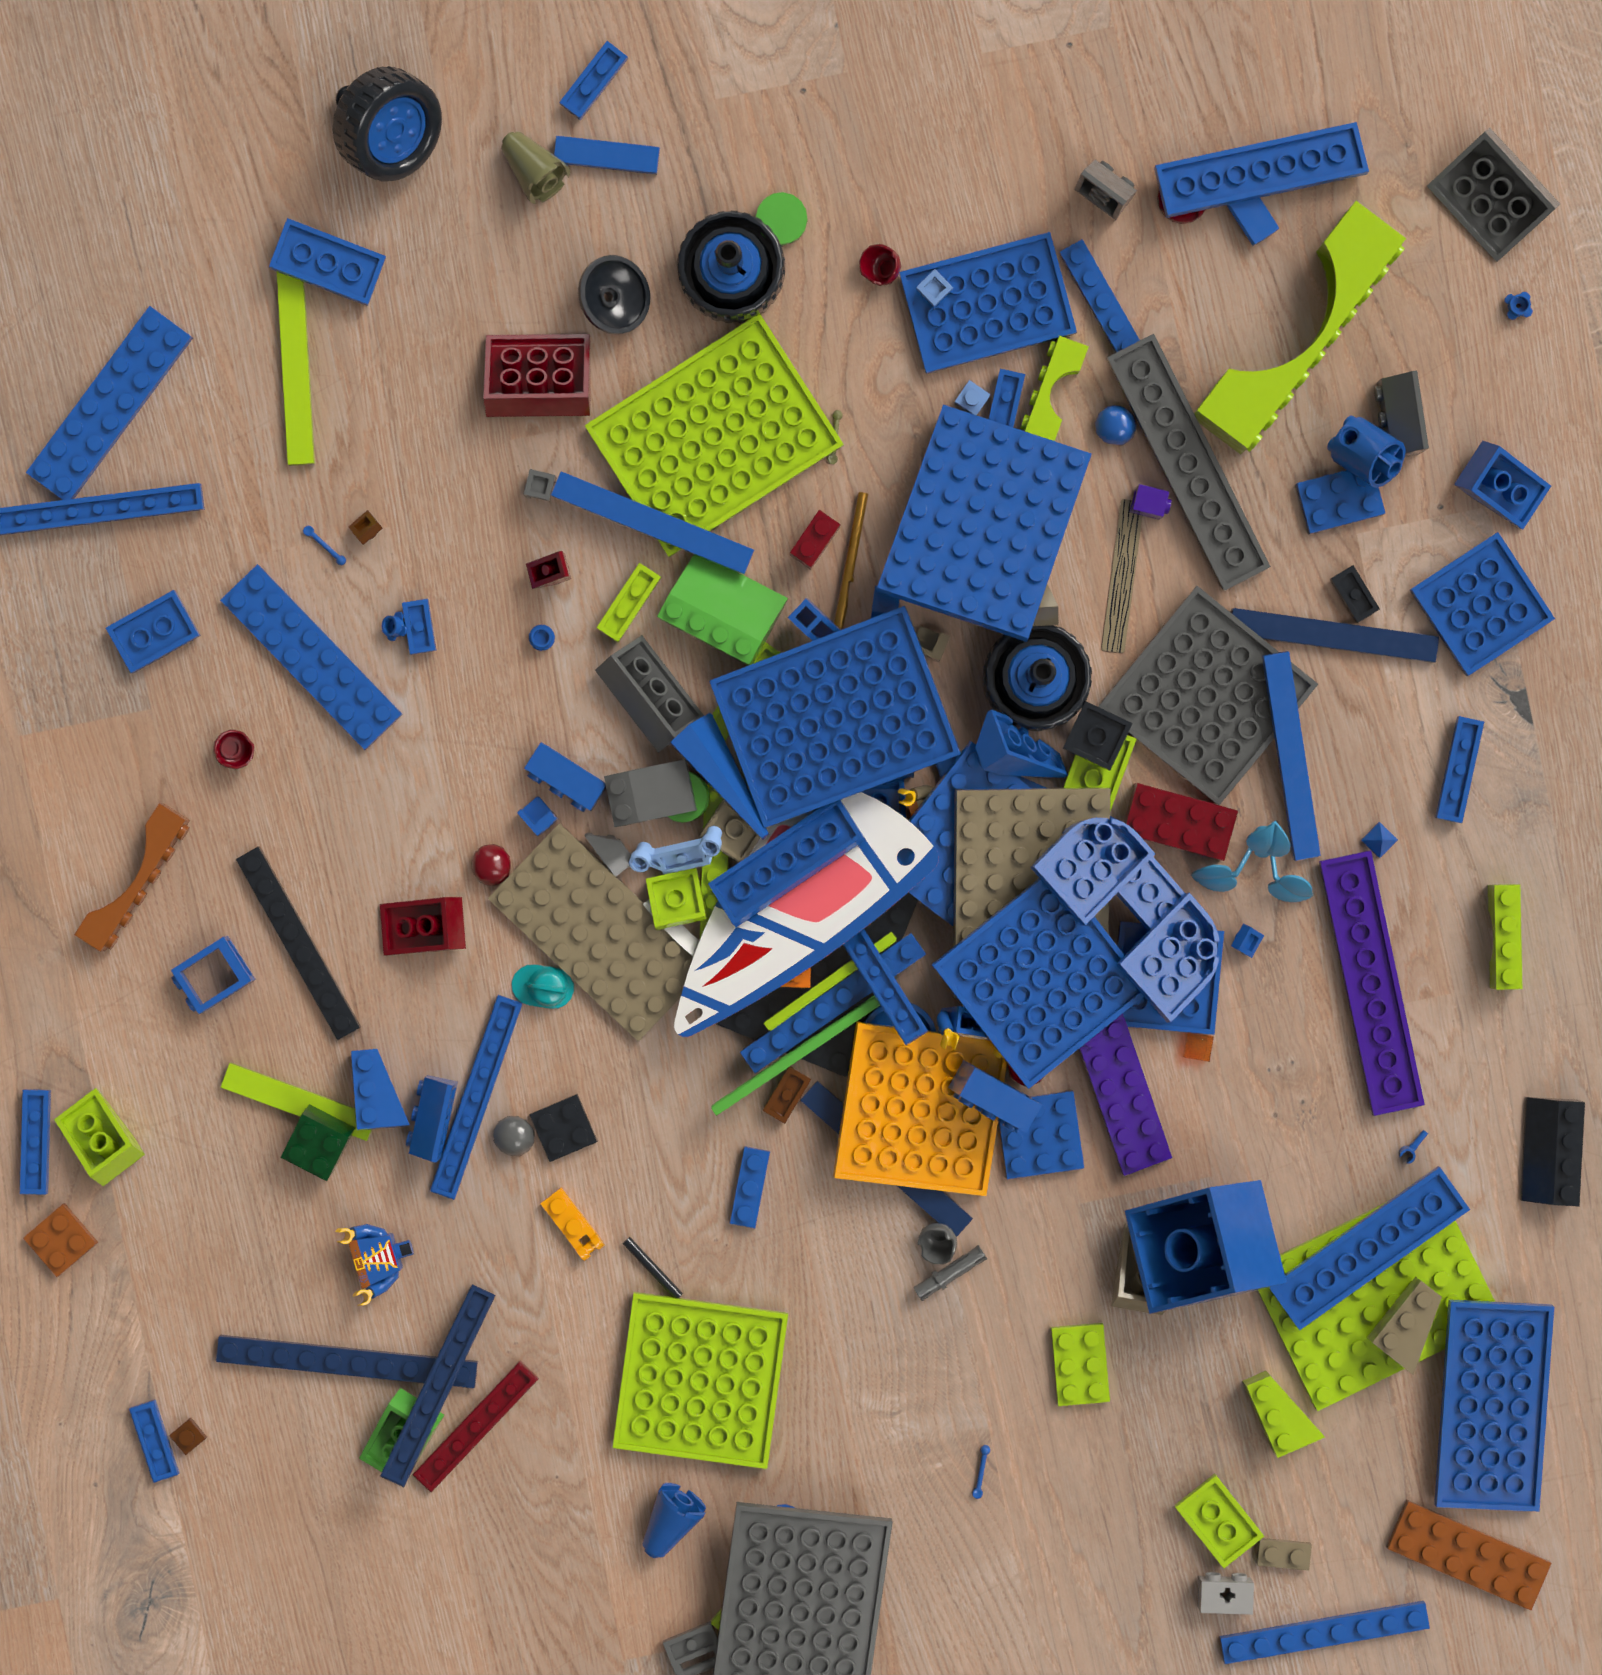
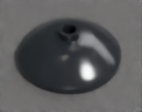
(626, 292)

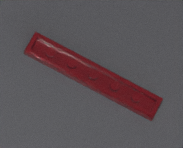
(475, 1426)

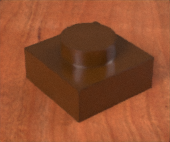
(365, 527)
(188, 1436)

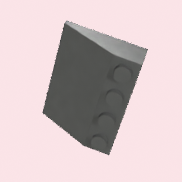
(1493, 194)

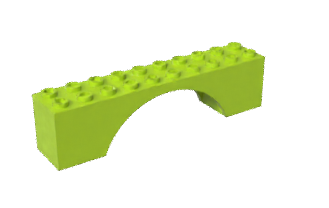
(1352, 261)

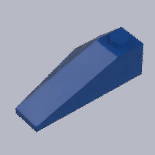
(1013, 752)

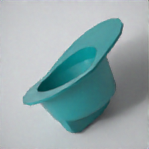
(542, 986)

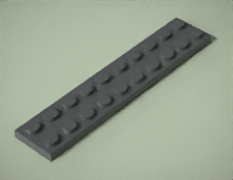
(1188, 462)

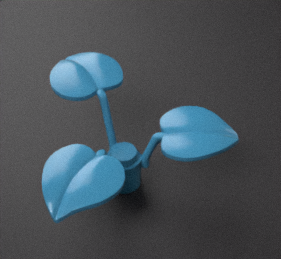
(1264, 842)

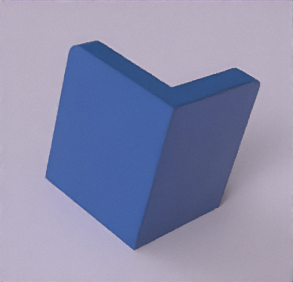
(538, 816)

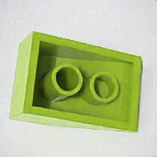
(99, 1137)

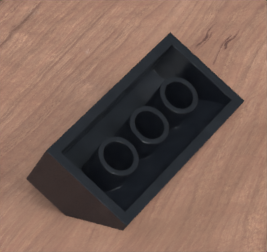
(1552, 1151)

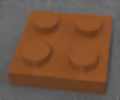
(60, 1240)

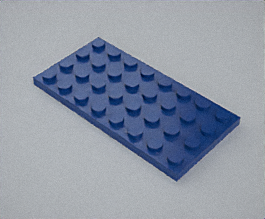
(1494, 1405)

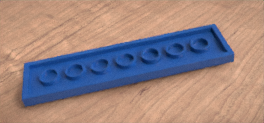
(1261, 169)
(109, 404)
(311, 657)
(1369, 1247)

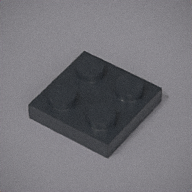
(1097, 735)
(563, 1127)

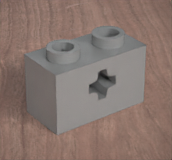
(1237, 1601)

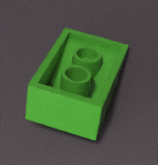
(389, 1428)

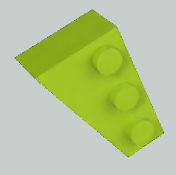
(1279, 1416)

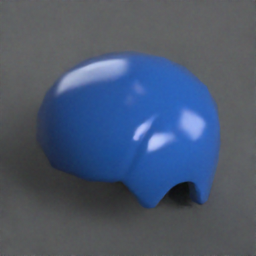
(1115, 425)

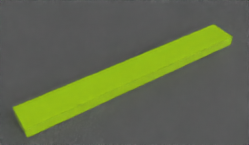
(295, 370)

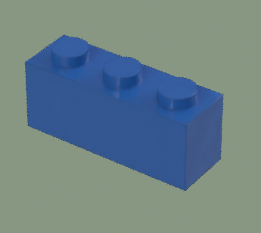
(565, 777)

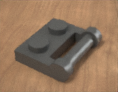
(692, 1645)

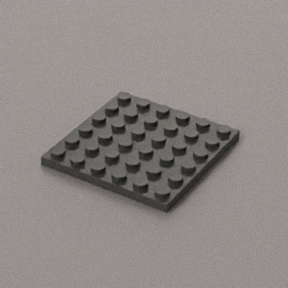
(1202, 695)

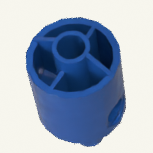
(1367, 451)

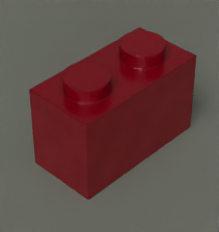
(815, 539)

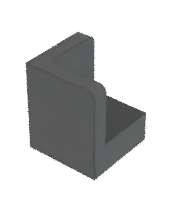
(539, 485)

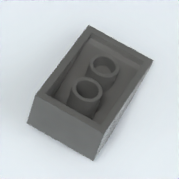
(1105, 188)
(650, 793)

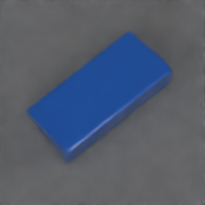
(1254, 219)

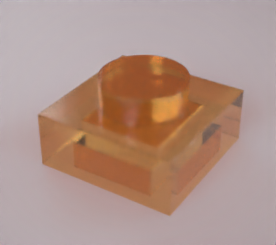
(1198, 1046)

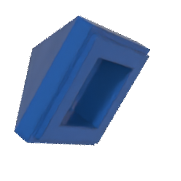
(1379, 840)

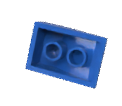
(1502, 484)

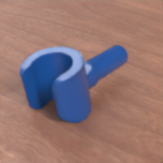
(1413, 1146)

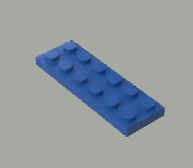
(786, 862)

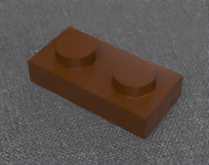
(787, 1094)

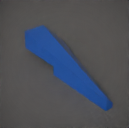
(709, 755)

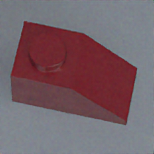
(548, 570)

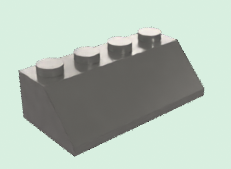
(649, 692)

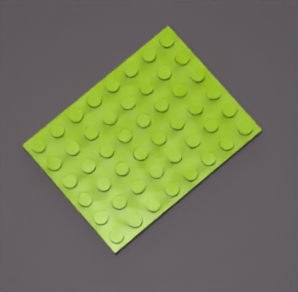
(716, 430)
(1334, 1349)

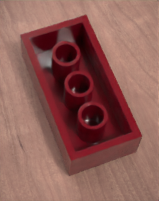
(1180, 821)

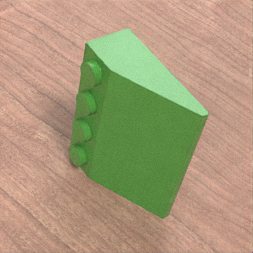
(723, 609)

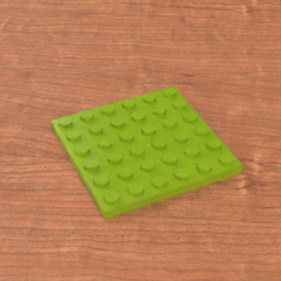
(700, 1380)

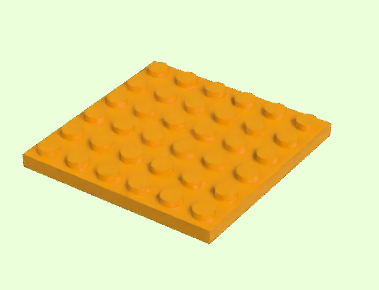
(903, 1117)

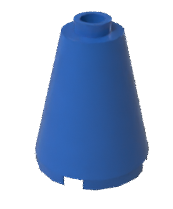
(671, 1519)

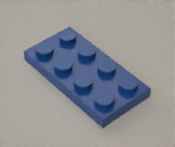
(327, 262)

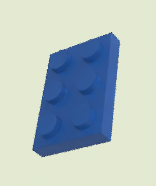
(1338, 501)
(153, 631)

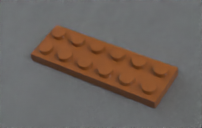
(1469, 1555)

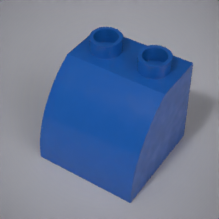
(1205, 1246)

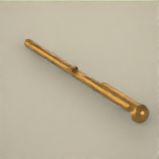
(851, 559)

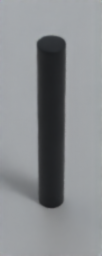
(652, 1268)

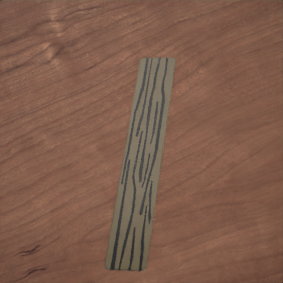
(1122, 579)

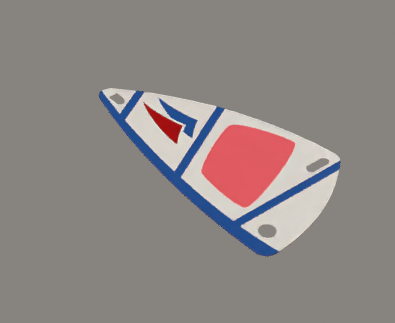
(808, 922)

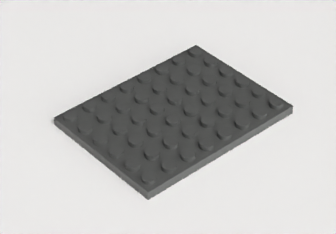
(802, 1592)

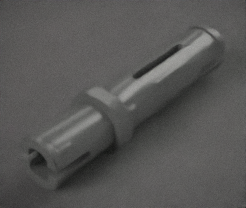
(950, 1273)

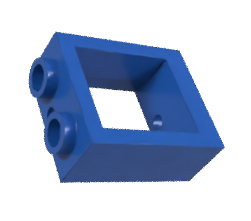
(234, 960)

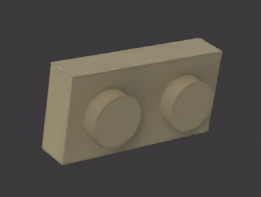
(1284, 1554)

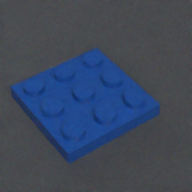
(1050, 1142)

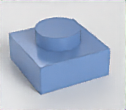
(934, 288)
(972, 398)

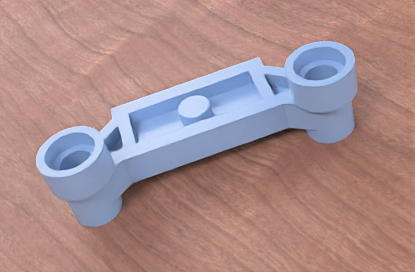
(679, 855)

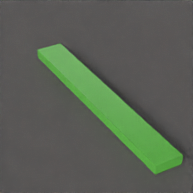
(795, 1055)

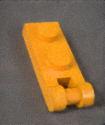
(572, 1223)

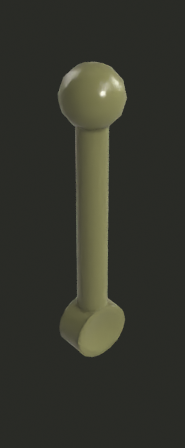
(837, 415)

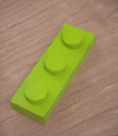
(629, 602)

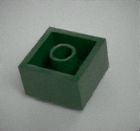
(317, 1142)

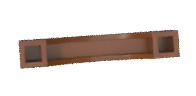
(162, 833)

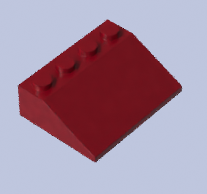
(537, 375)

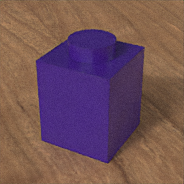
(1150, 502)

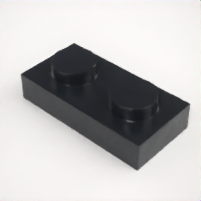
(1354, 594)

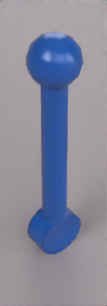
(309, 531)
(977, 1492)

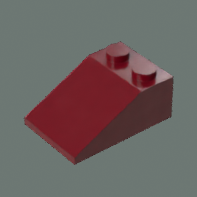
(422, 926)

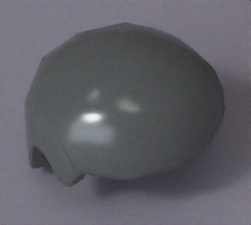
(513, 1136)
(937, 1243)

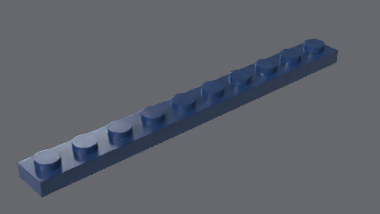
(335, 1360)

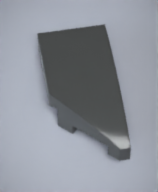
(611, 851)

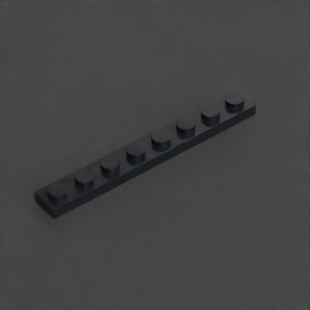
(298, 943)

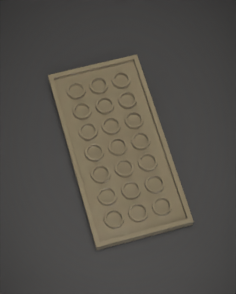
(595, 931)

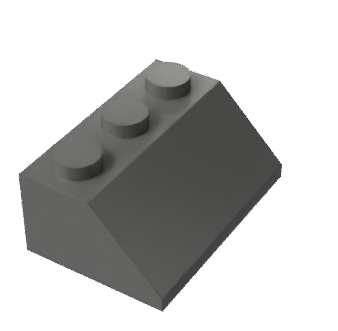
(1402, 411)

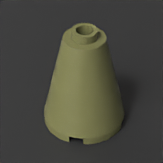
(534, 167)

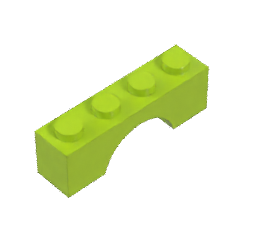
(1065, 360)
(1506, 958)

